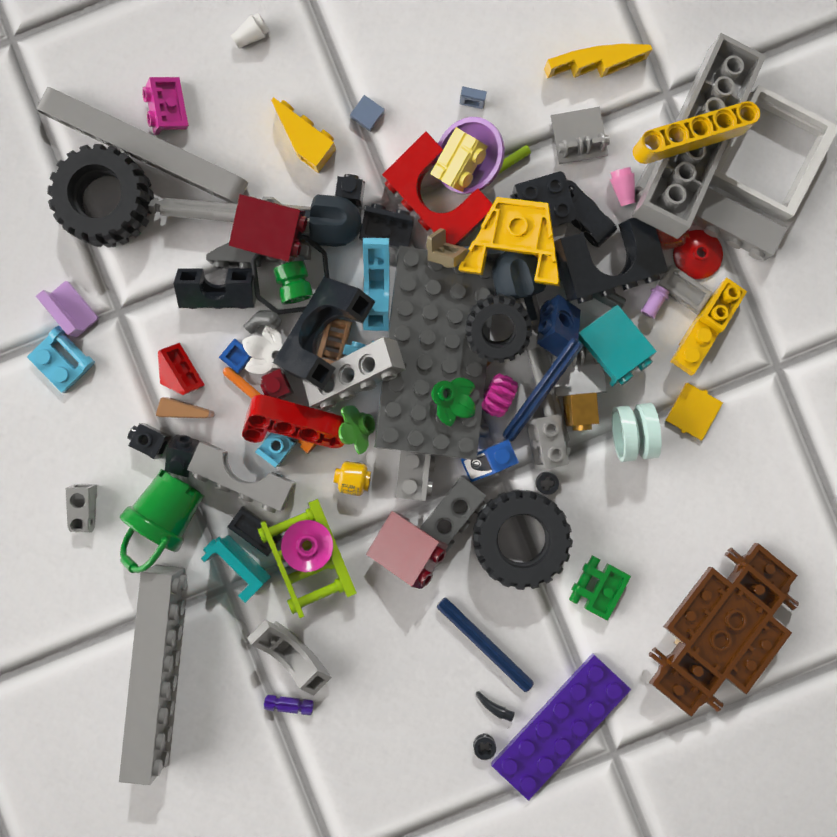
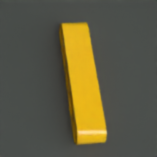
(734, 122)

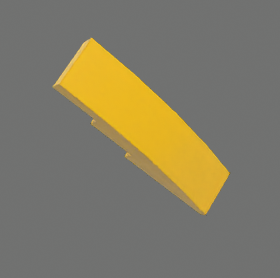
(604, 58)

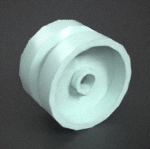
(636, 432)

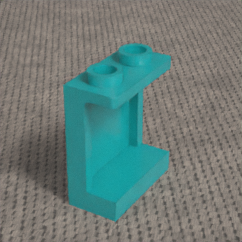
(617, 345)
(240, 562)

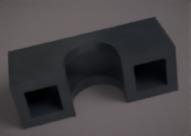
(196, 291)

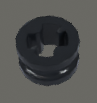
(552, 489)
(484, 738)

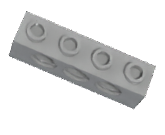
(360, 364)

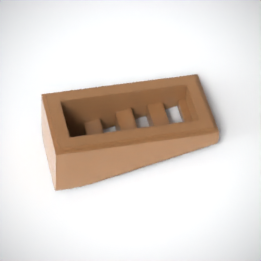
(340, 324)
(174, 408)

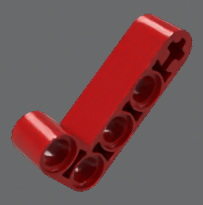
(290, 420)

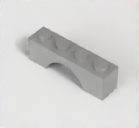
(212, 464)

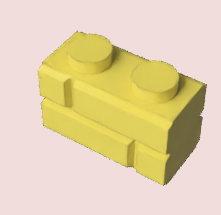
(459, 160)

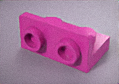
(165, 104)

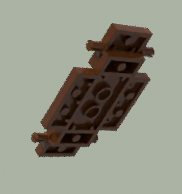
(725, 630)

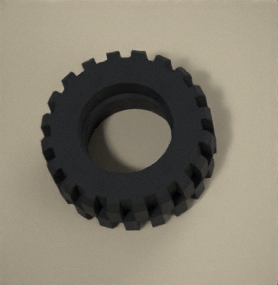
(78, 173)
(541, 567)

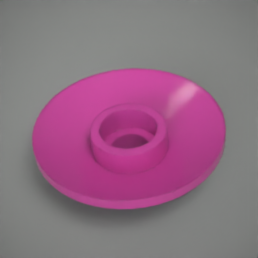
(310, 559)

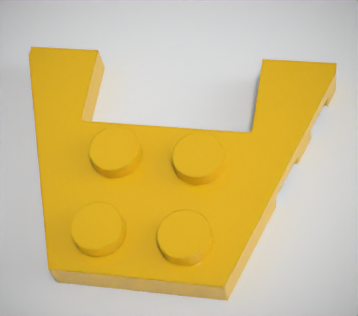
(516, 228)

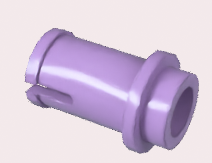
(655, 301)

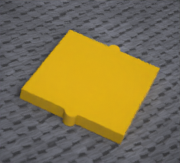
(694, 411)

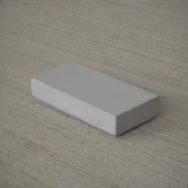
(685, 289)

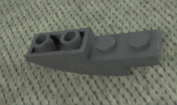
(227, 255)

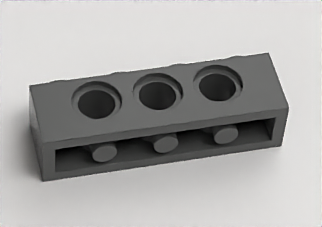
(444, 511)

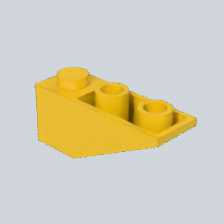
(309, 144)

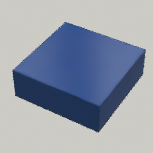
(235, 356)

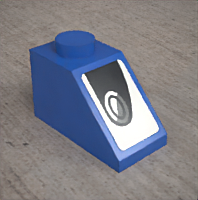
(490, 460)

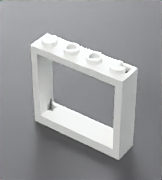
(801, 118)

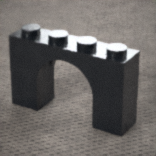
(583, 278)
(328, 303)

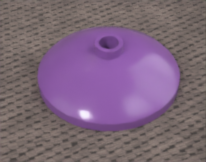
(489, 135)

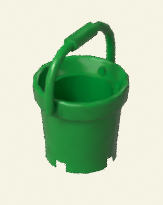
(160, 516)

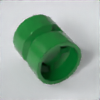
(292, 278)

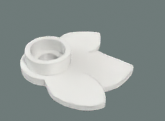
(262, 350)

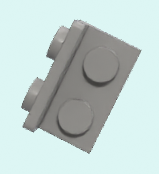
(547, 442)
(413, 476)

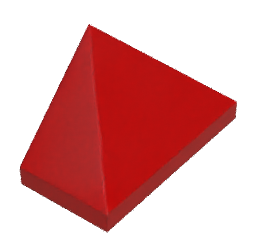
(177, 370)

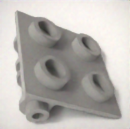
(579, 135)
(581, 376)

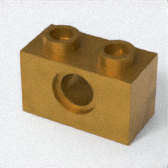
(581, 411)

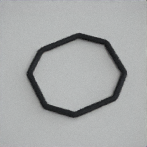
(256, 283)

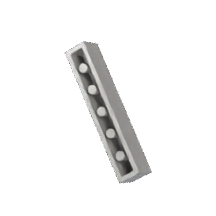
(731, 222)

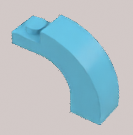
(377, 282)

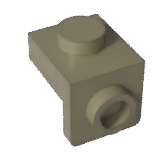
(442, 252)

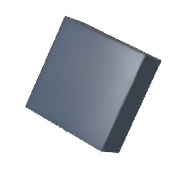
(472, 97)
(367, 113)

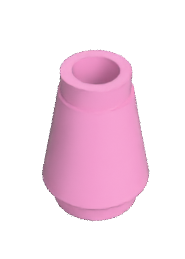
(624, 185)

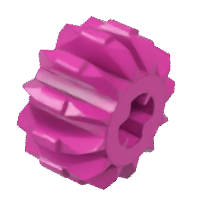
(499, 395)

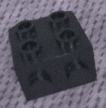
(551, 190)

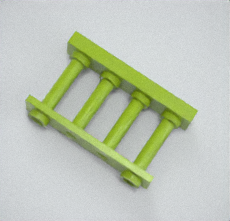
(341, 584)

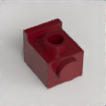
(276, 384)

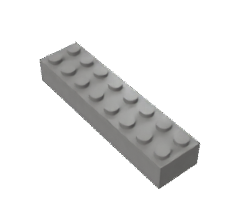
(682, 180)
(152, 674)

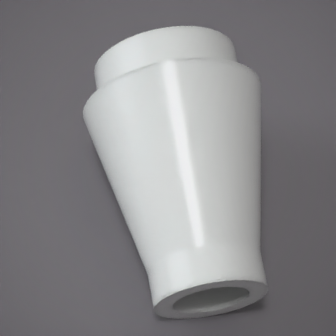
(250, 31)

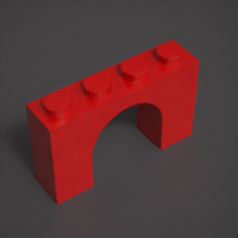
(406, 178)

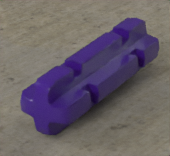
(288, 705)

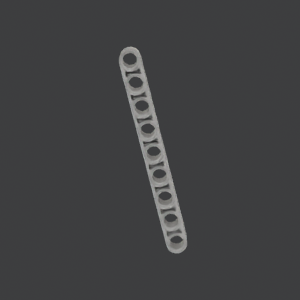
(141, 145)

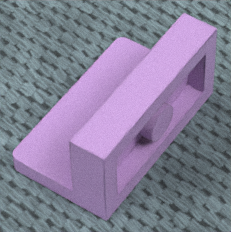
(68, 309)

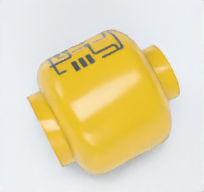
(352, 478)

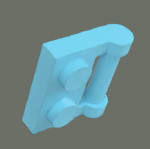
(55, 365)

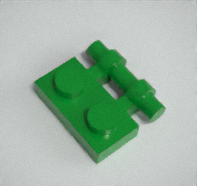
(606, 591)

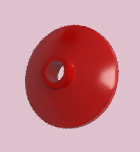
(690, 263)

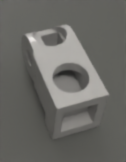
(81, 507)

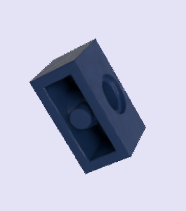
(558, 324)

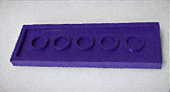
(560, 726)

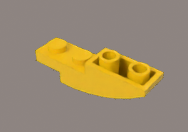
(707, 326)

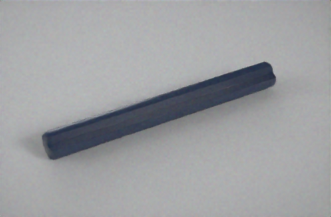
(542, 389)
(485, 644)

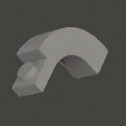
(292, 654)

